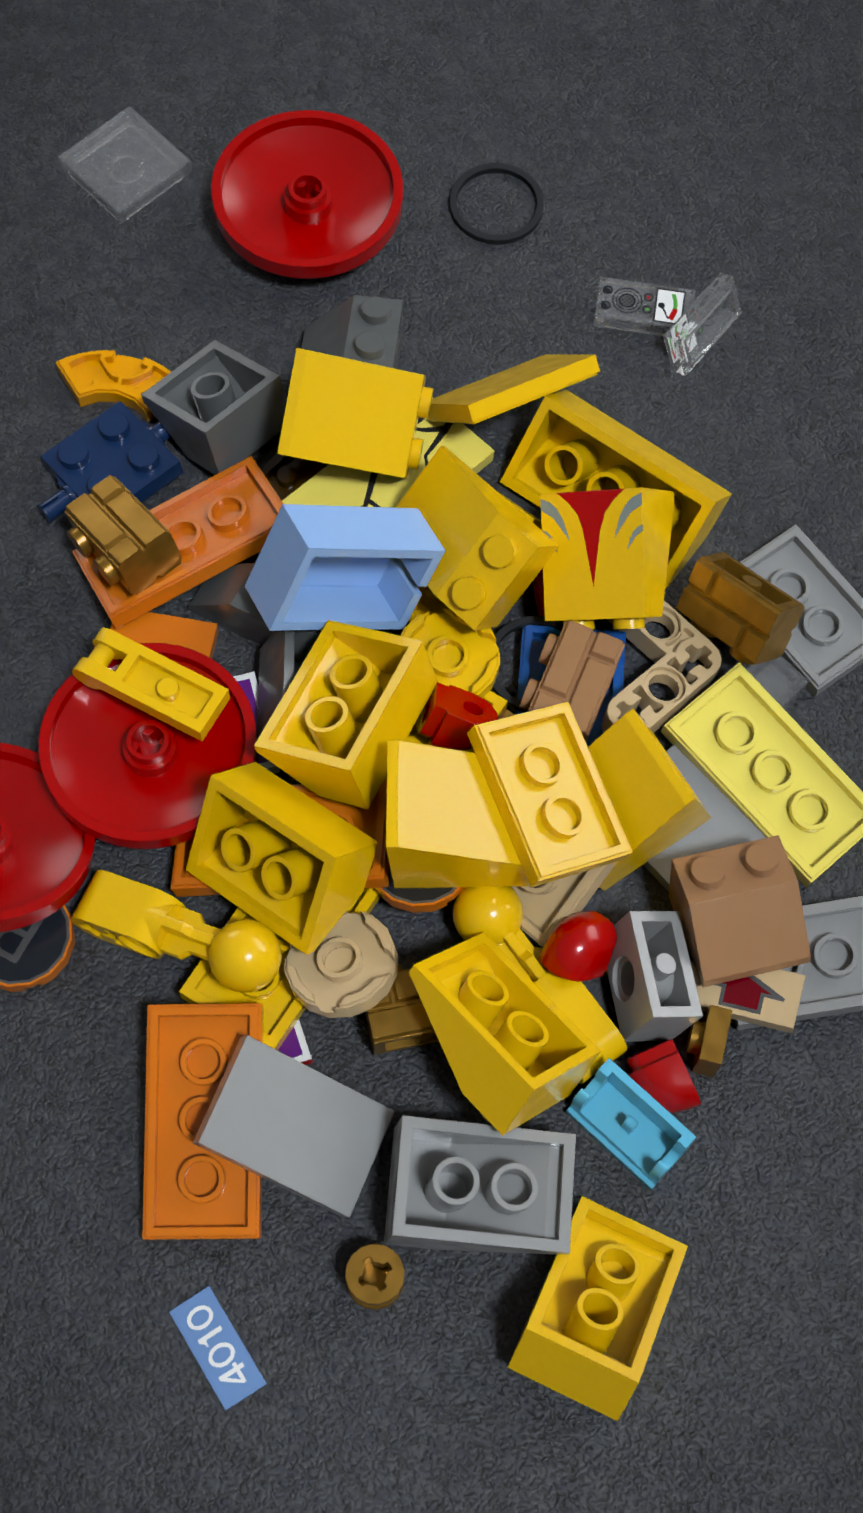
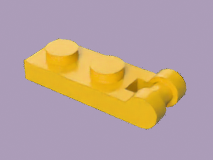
(153, 683)

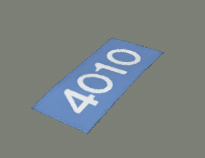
(217, 1348)

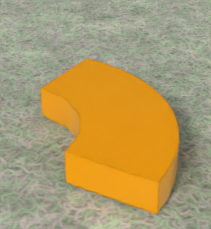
(111, 378)

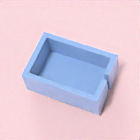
(343, 567)

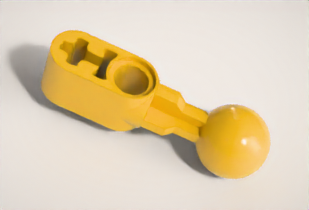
(500, 916)
(154, 923)

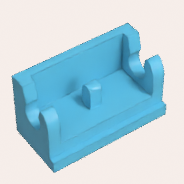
(630, 1124)

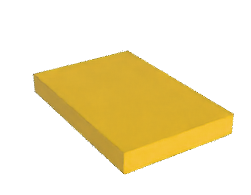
(512, 388)
(549, 793)

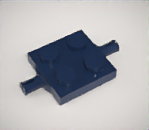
(114, 446)

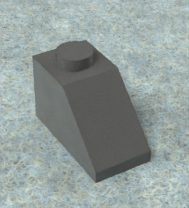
(228, 603)

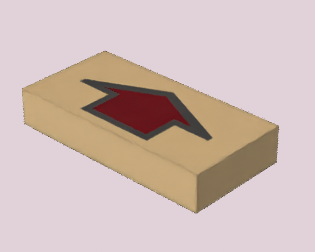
(761, 999)

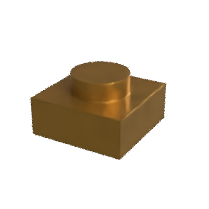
(708, 1040)

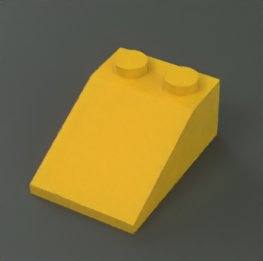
(486, 541)
(500, 1032)
(599, 1309)

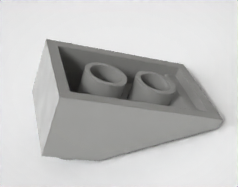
(479, 1189)

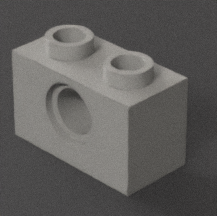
(652, 977)

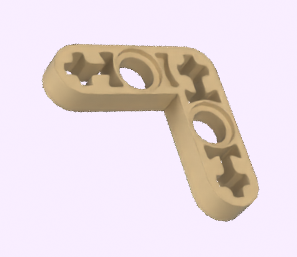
(670, 659)

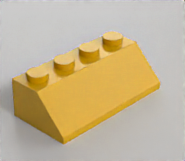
(583, 449)

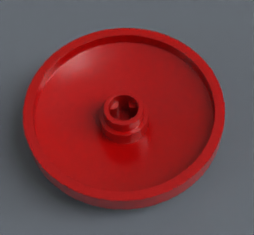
(307, 194)
(131, 773)
(40, 848)

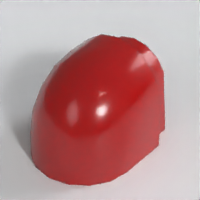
(451, 715)
(580, 947)
(665, 1077)

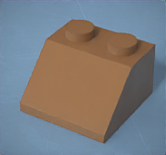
(740, 910)

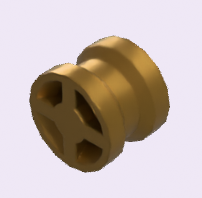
(371, 1291)

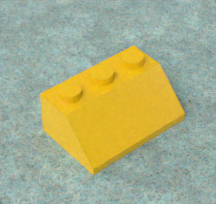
(345, 707)
(279, 854)

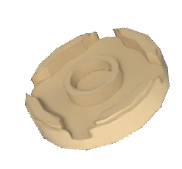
(346, 970)

